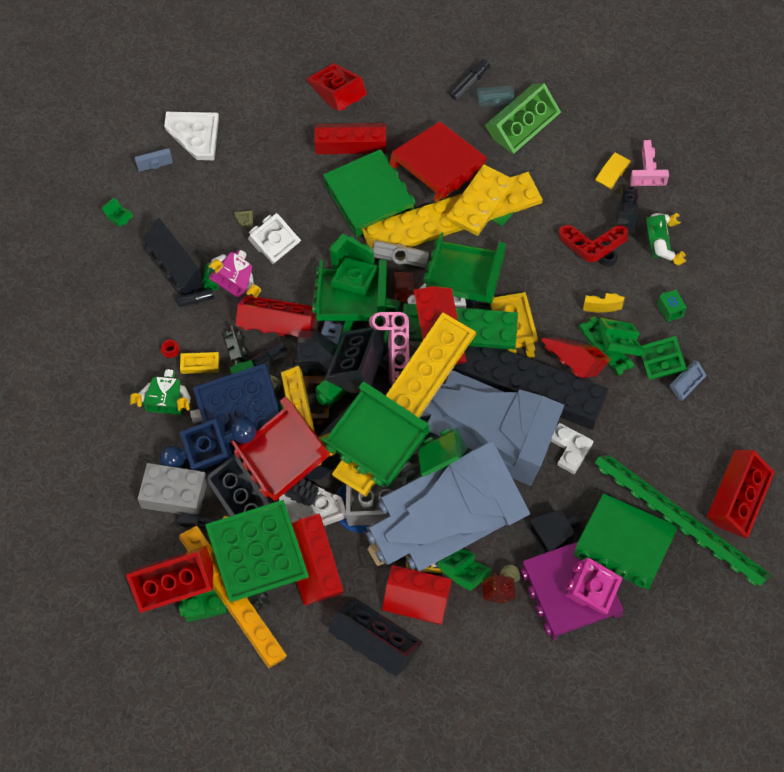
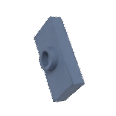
(153, 160)
(688, 380)

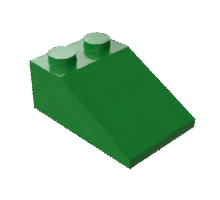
(441, 451)

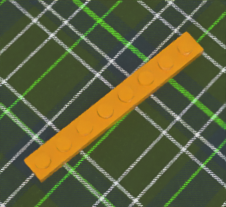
(241, 610)

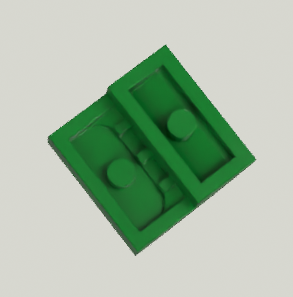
(620, 336)
(662, 358)
(463, 569)

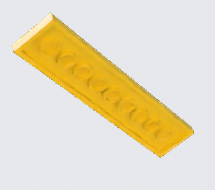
(430, 220)
(419, 382)

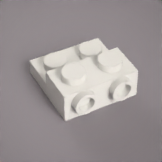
(273, 238)

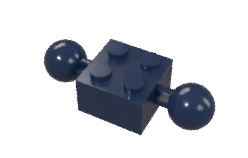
(208, 444)

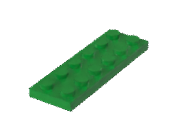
(492, 327)

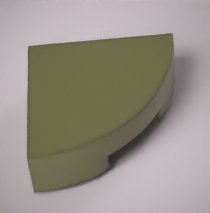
(245, 218)

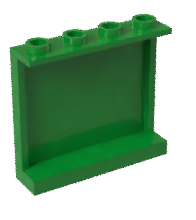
(368, 191)
(465, 269)
(343, 305)
(376, 435)
(626, 541)

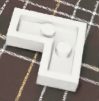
(576, 447)

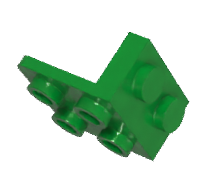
(349, 247)

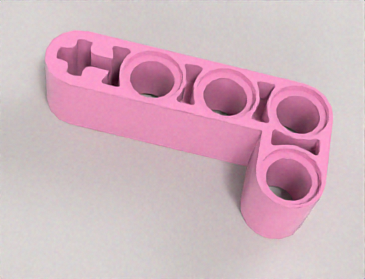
(393, 331)

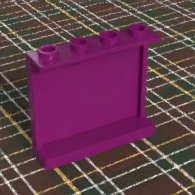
(547, 582)

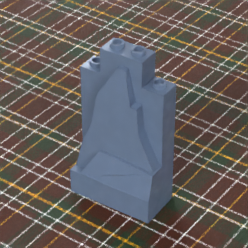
(515, 421)
(447, 509)

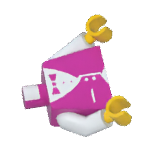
(234, 274)

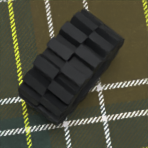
(303, 492)

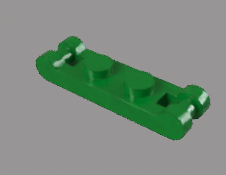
(595, 339)

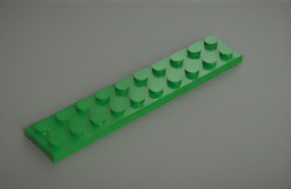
(687, 523)

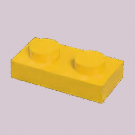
(199, 363)

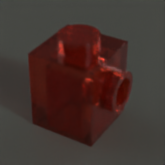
(403, 286)
(498, 589)

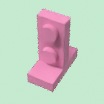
(649, 175)

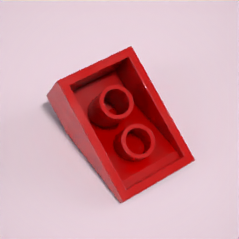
(337, 86)

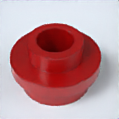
(170, 344)

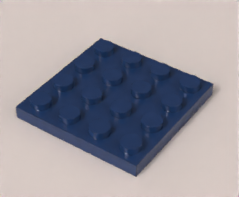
(239, 396)

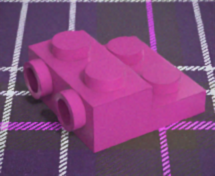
(593, 585)

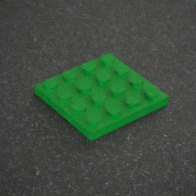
(256, 551)

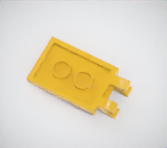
(526, 330)

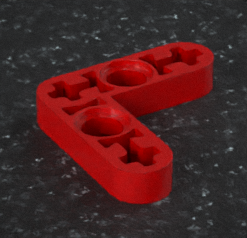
(589, 247)

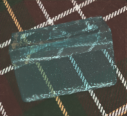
(495, 96)

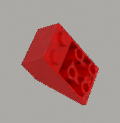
(582, 358)

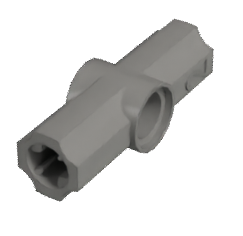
(412, 256)

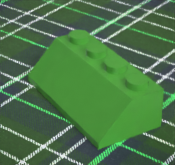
(523, 117)

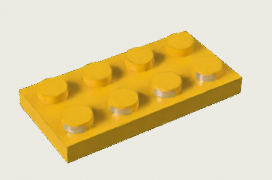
(480, 200)

